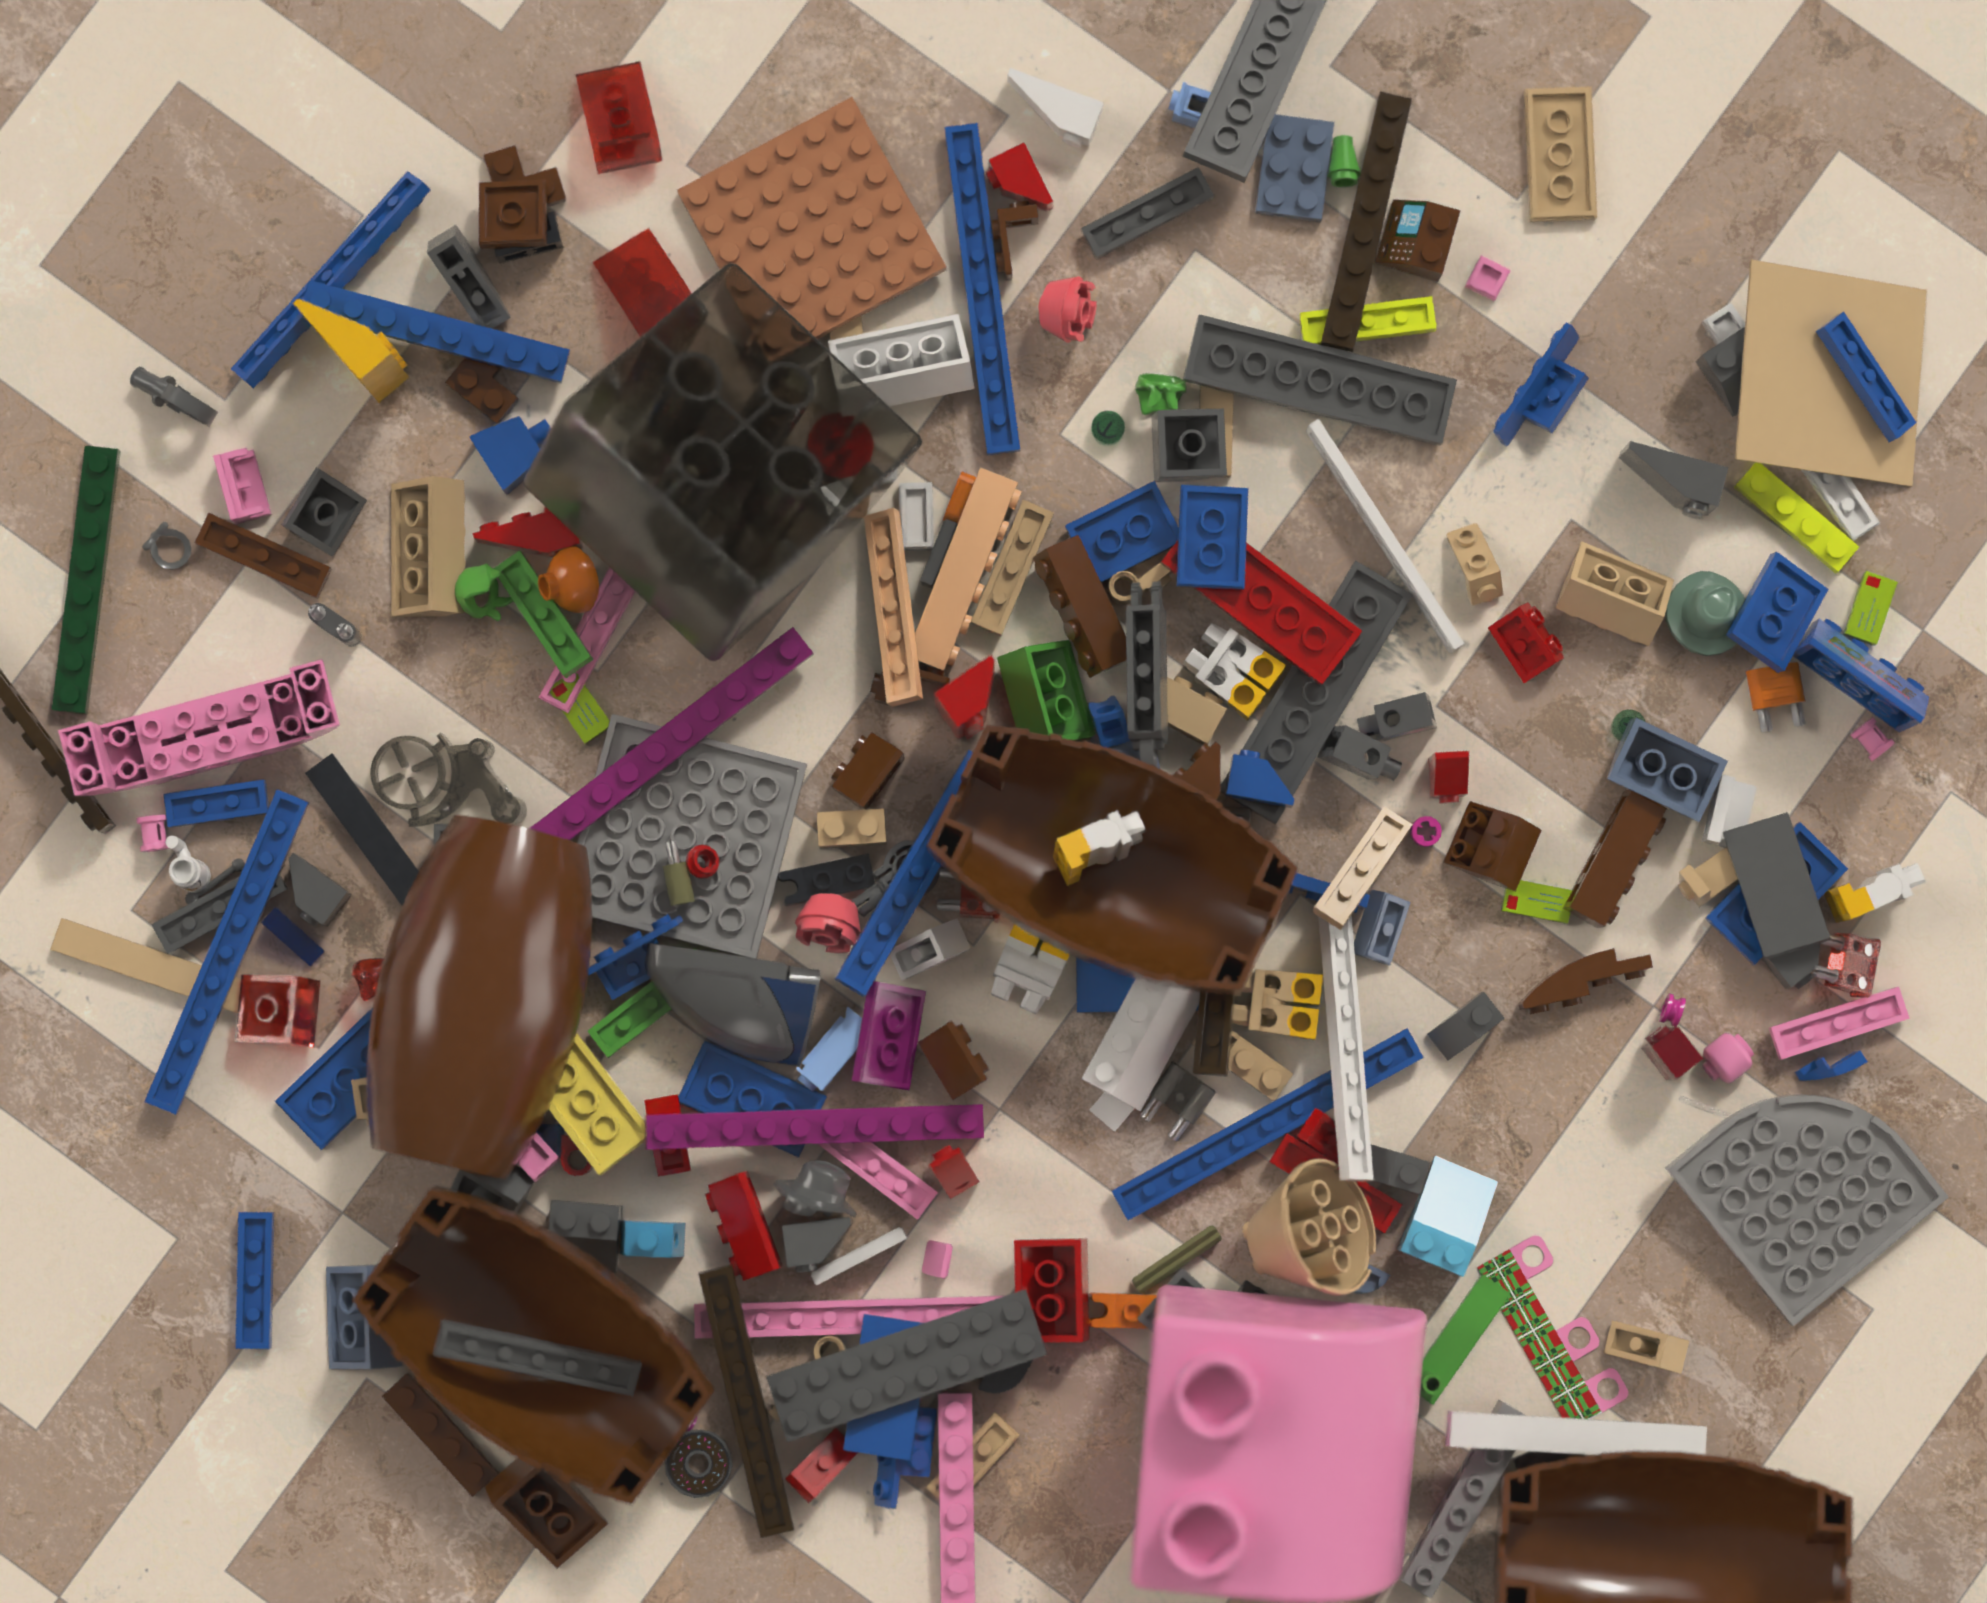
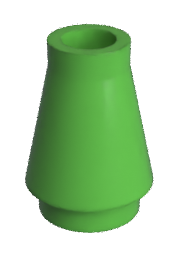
(1343, 163)

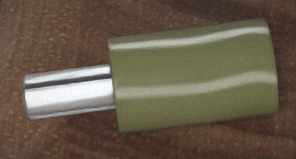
(677, 878)

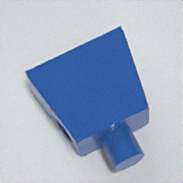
(510, 449)

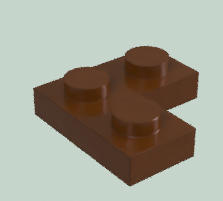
(506, 166)
(477, 385)

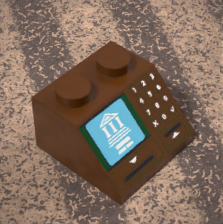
(1418, 237)

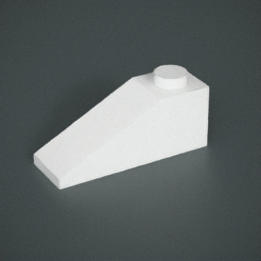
(1063, 110)

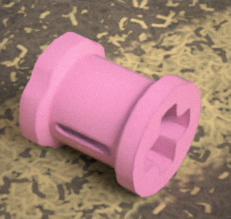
(1872, 739)
(153, 833)

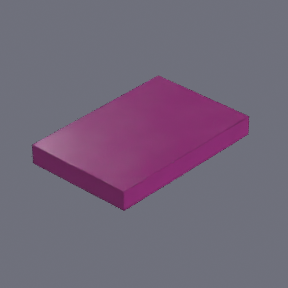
(889, 1035)

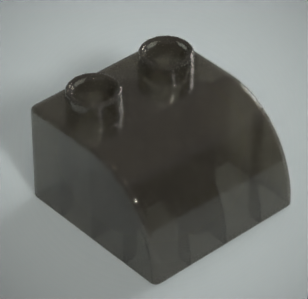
(708, 459)

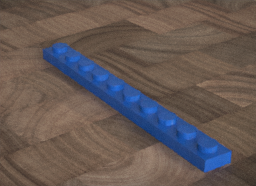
(982, 289)
(226, 952)
(1257, 1129)

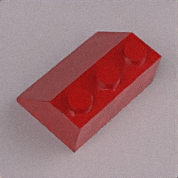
(743, 1226)
(1056, 1285)

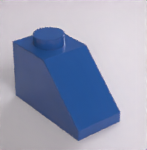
(1256, 781)

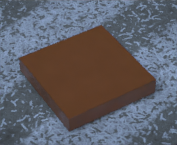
(512, 214)

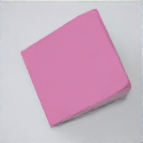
(937, 1259)

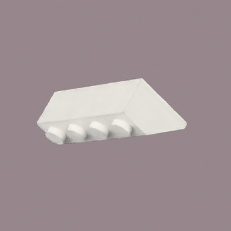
(909, 360)
(1141, 1041)

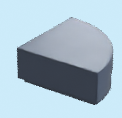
(1375, 1280)

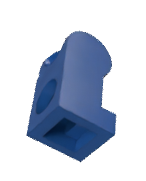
(1109, 722)

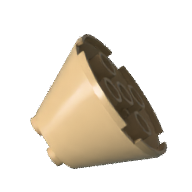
(1314, 1231)

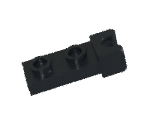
(830, 877)

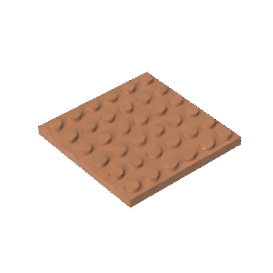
(816, 221)

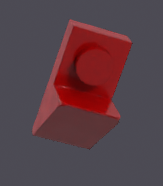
(1320, 1134)

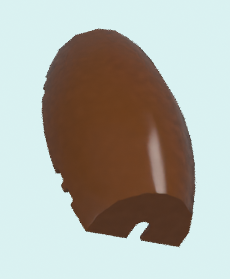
(1175, 912)
(479, 996)
(512, 1276)
(1669, 1532)

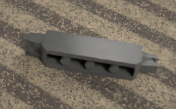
(1147, 673)

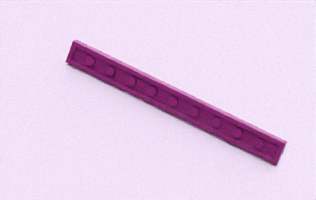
(676, 737)
(813, 1126)

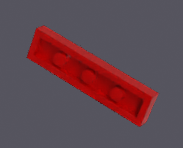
(1294, 1152)

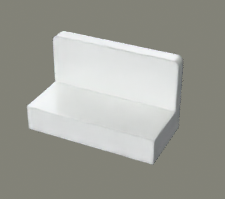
(1728, 809)

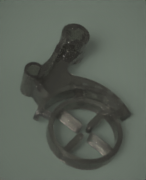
(469, 772)

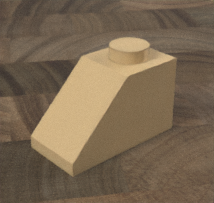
(1646, 1347)

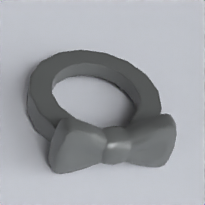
(163, 530)

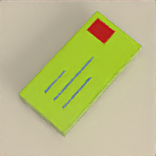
(1870, 608)
(585, 713)
(1537, 901)

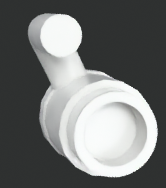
(185, 870)

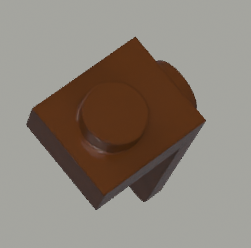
(1017, 215)
(931, 675)

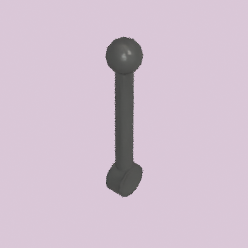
(237, 865)

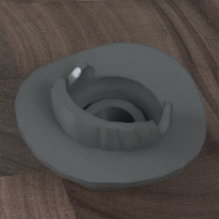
(817, 1188)

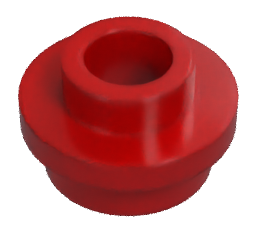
(711, 861)

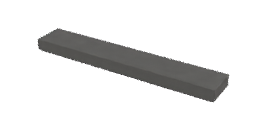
(537, 1357)

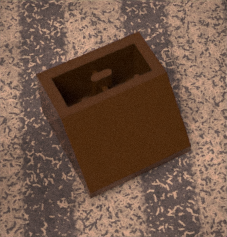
(1205, 770)
(1493, 845)
(953, 1060)

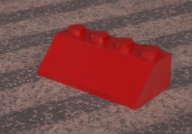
(967, 699)

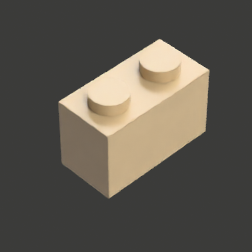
(1191, 712)
(851, 828)

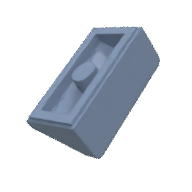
(1381, 927)

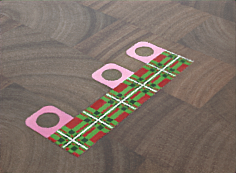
(1545, 1346)

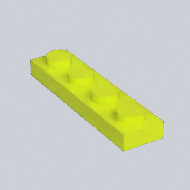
(1378, 320)
(1796, 517)

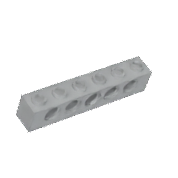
(1456, 1514)

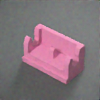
(242, 485)

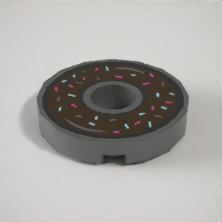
(718, 1469)

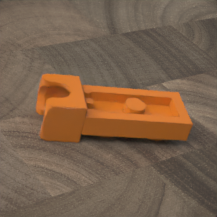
(1120, 1309)

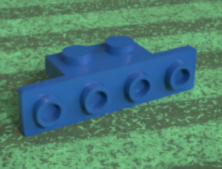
(1547, 390)
(625, 967)
(889, 1469)

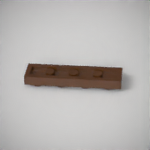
(263, 555)
(440, 1434)

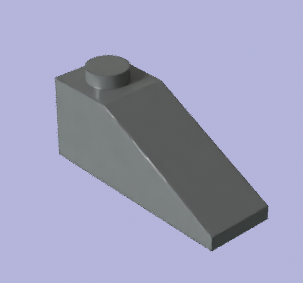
(467, 278)

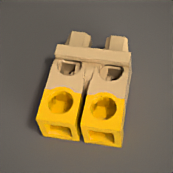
(1268, 1003)

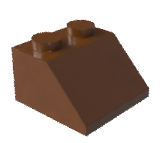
(867, 771)

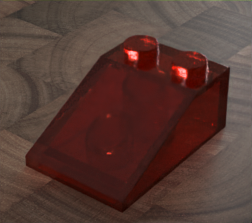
(619, 117)
(642, 280)

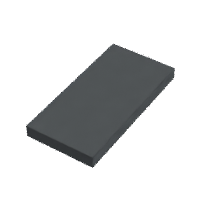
(1776, 886)

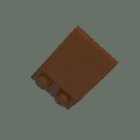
(545, 1510)

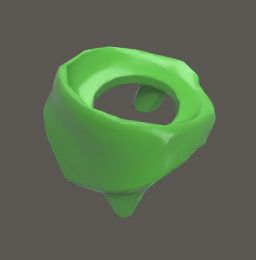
(1159, 392)
(477, 581)

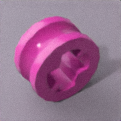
(1419, 839)
(1672, 1010)

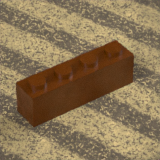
(1082, 605)
(1615, 858)

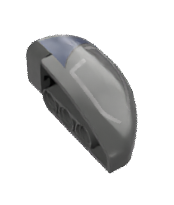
(738, 1001)

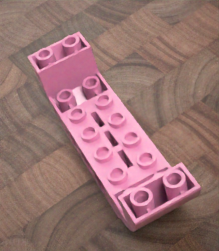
(200, 733)

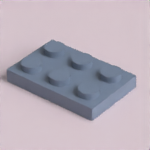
(1295, 168)

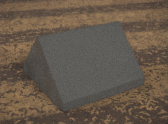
(324, 512)

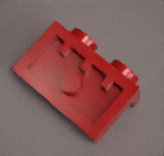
(1527, 641)

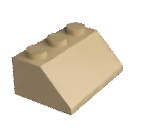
(1615, 594)

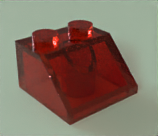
(277, 1010)

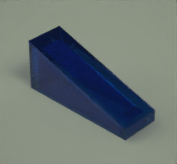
(292, 936)

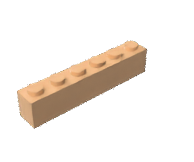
(963, 567)

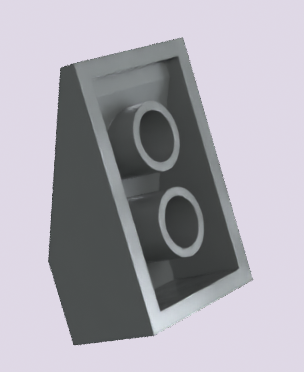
(1678, 478)

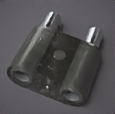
(1181, 1094)

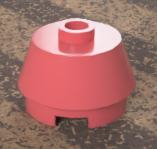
(1067, 308)
(829, 922)

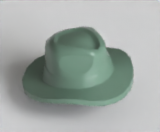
(1703, 611)

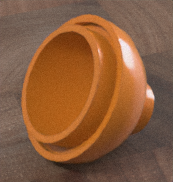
(570, 581)

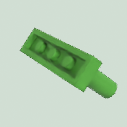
(1460, 1336)

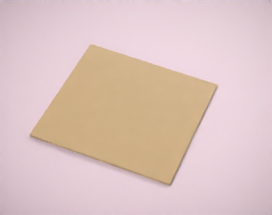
(1794, 395)

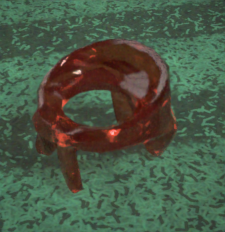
(366, 975)

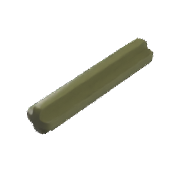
(1176, 1259)

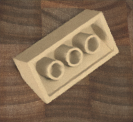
(426, 546)

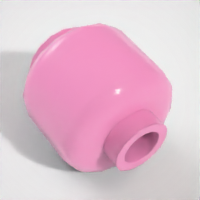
(1727, 1058)

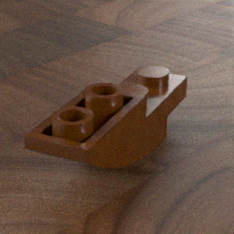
(1571, 984)

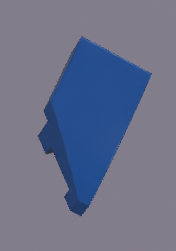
(1820, 1069)

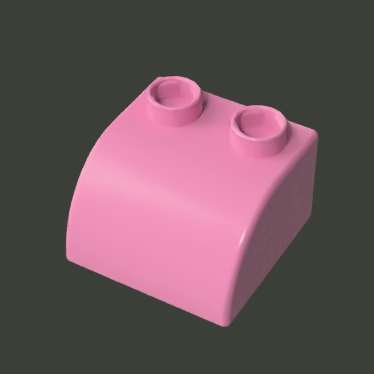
(1277, 1446)

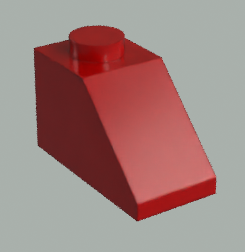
(1018, 177)
(1448, 775)
(668, 1160)

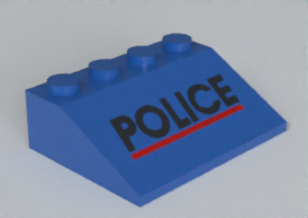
(1862, 676)

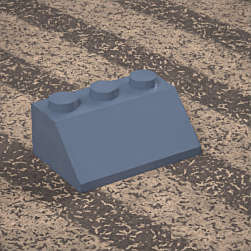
(1666, 769)
(350, 1337)

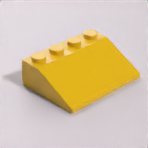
(364, 353)

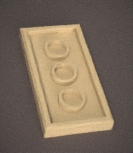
(1560, 154)

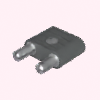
(334, 624)

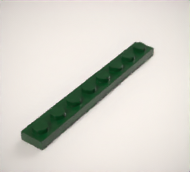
(86, 580)

